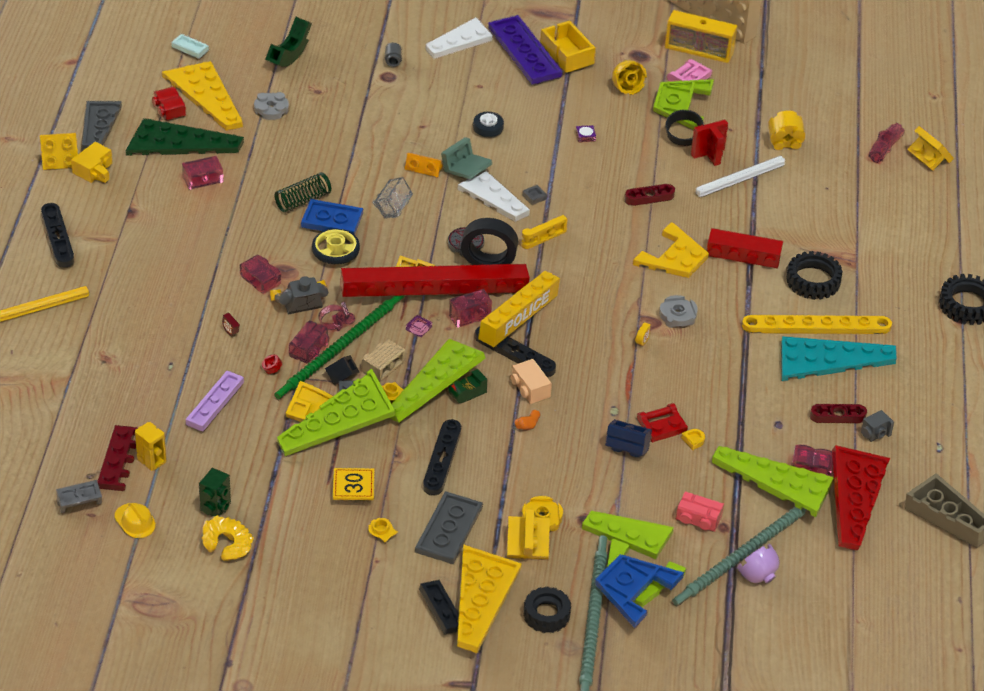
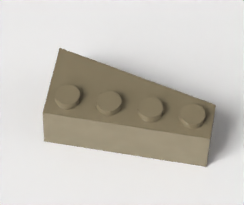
(947, 509)

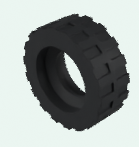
(544, 623)

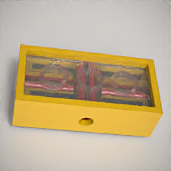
(700, 36)

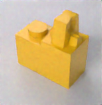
(92, 163)

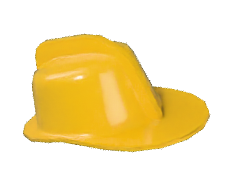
(135, 520)

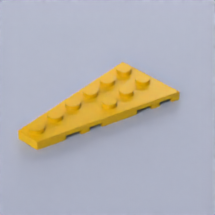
(484, 587)

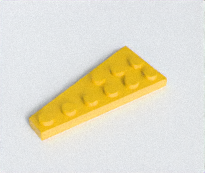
(205, 89)

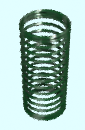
(283, 195)

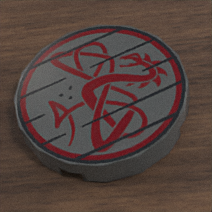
(455, 240)

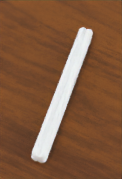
(740, 176)

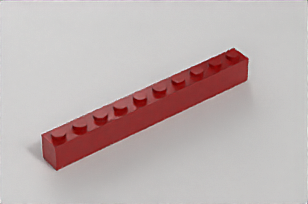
(433, 280)

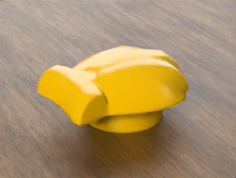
(392, 390)
(382, 529)

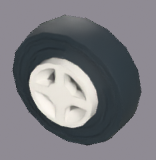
(488, 124)

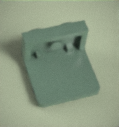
(462, 162)

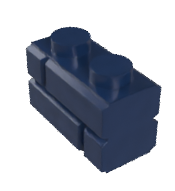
(628, 438)

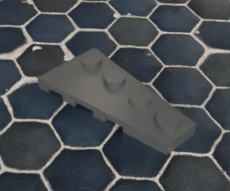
(99, 121)

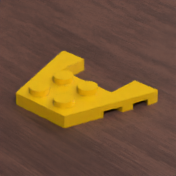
(680, 258)

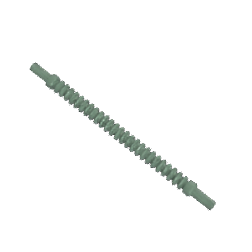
(746, 549)

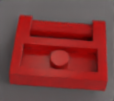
(664, 427)

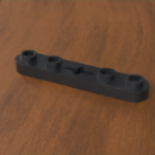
(54, 223)
(523, 354)
(438, 471)

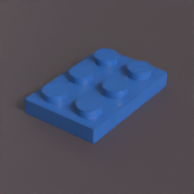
(328, 215)

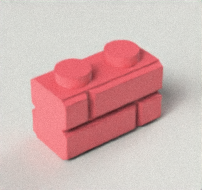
(699, 511)

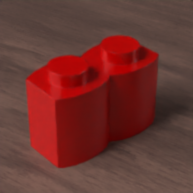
(169, 103)

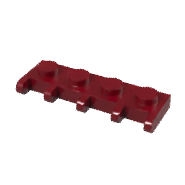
(116, 458)

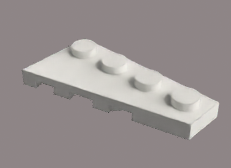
(460, 38)
(494, 195)

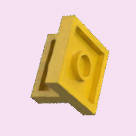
(929, 149)
(528, 536)

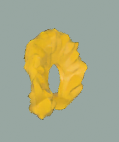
(232, 530)

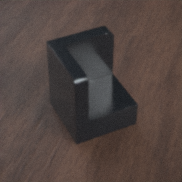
(342, 369)

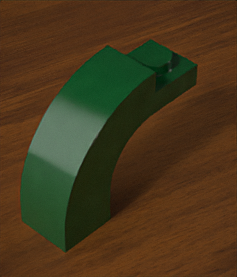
(293, 45)

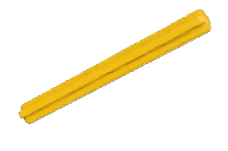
(43, 303)

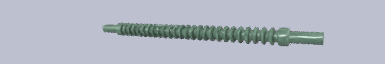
(593, 616)

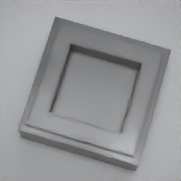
(534, 195)

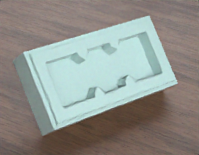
(190, 46)

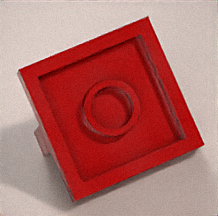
(710, 141)

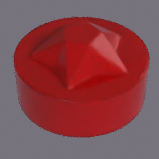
(271, 364)

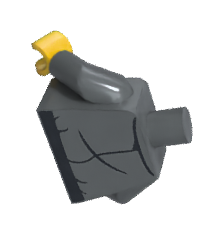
(301, 295)

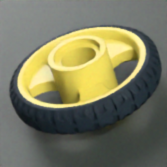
(336, 246)

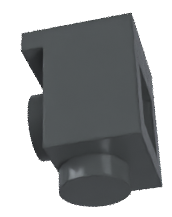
(877, 426)

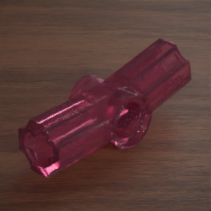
(885, 141)

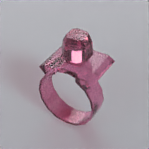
(339, 319)

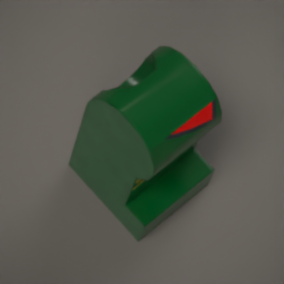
(469, 387)

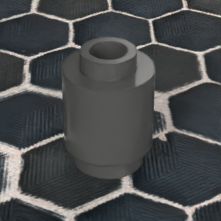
(393, 54)

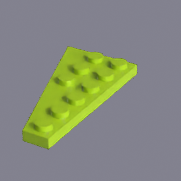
(441, 371)

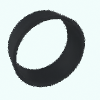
(682, 115)

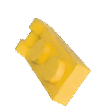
(543, 232)

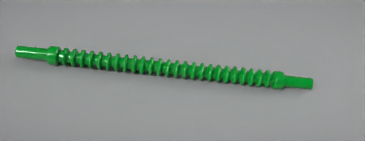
(349, 337)

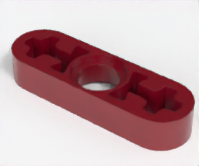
(638, 196)
(824, 409)

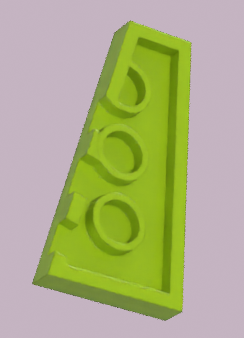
(641, 535)

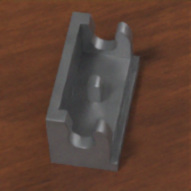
(78, 494)

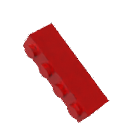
(744, 248)

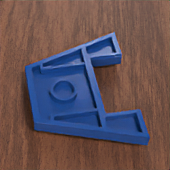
(628, 579)

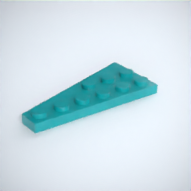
(826, 357)

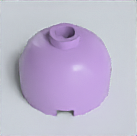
(760, 565)

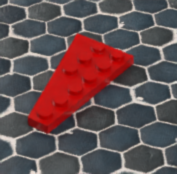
(856, 489)

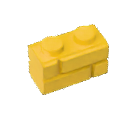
(150, 446)

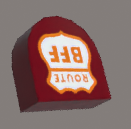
(230, 324)

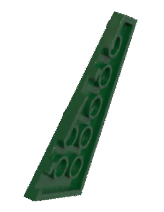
(180, 139)

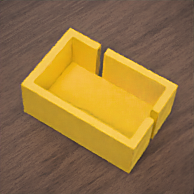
(570, 48)

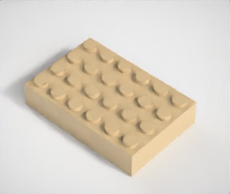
(738, 12)

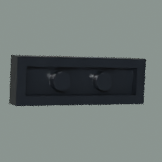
(440, 606)

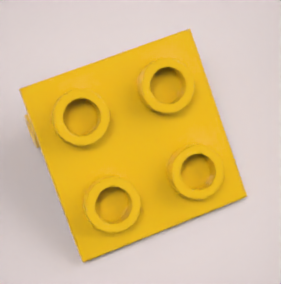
(58, 150)

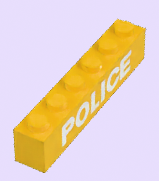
(519, 308)

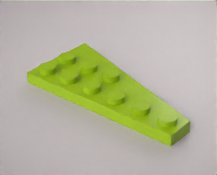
(341, 414)
(782, 480)

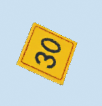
(353, 484)

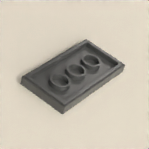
(449, 527)

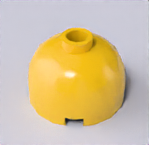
(629, 77)

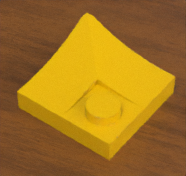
(306, 400)

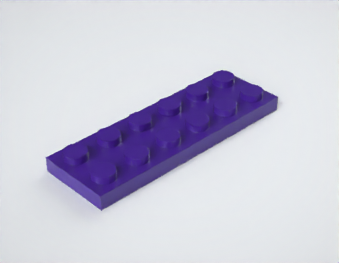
(525, 49)

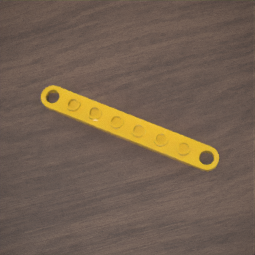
(816, 324)

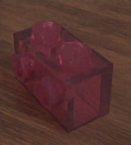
(470, 308)

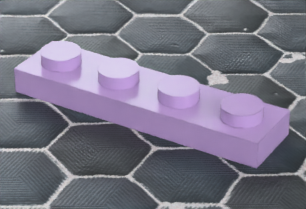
(214, 401)

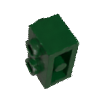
(215, 492)

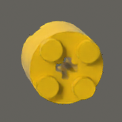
(786, 130)

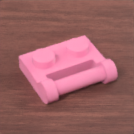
(694, 70)

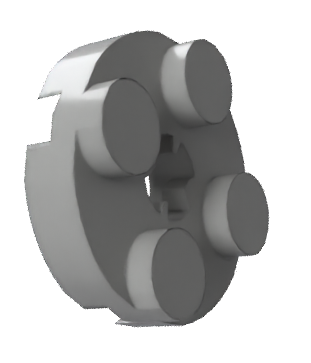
(265, 100)
(685, 317)

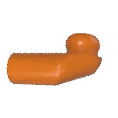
(528, 422)

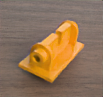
(423, 164)

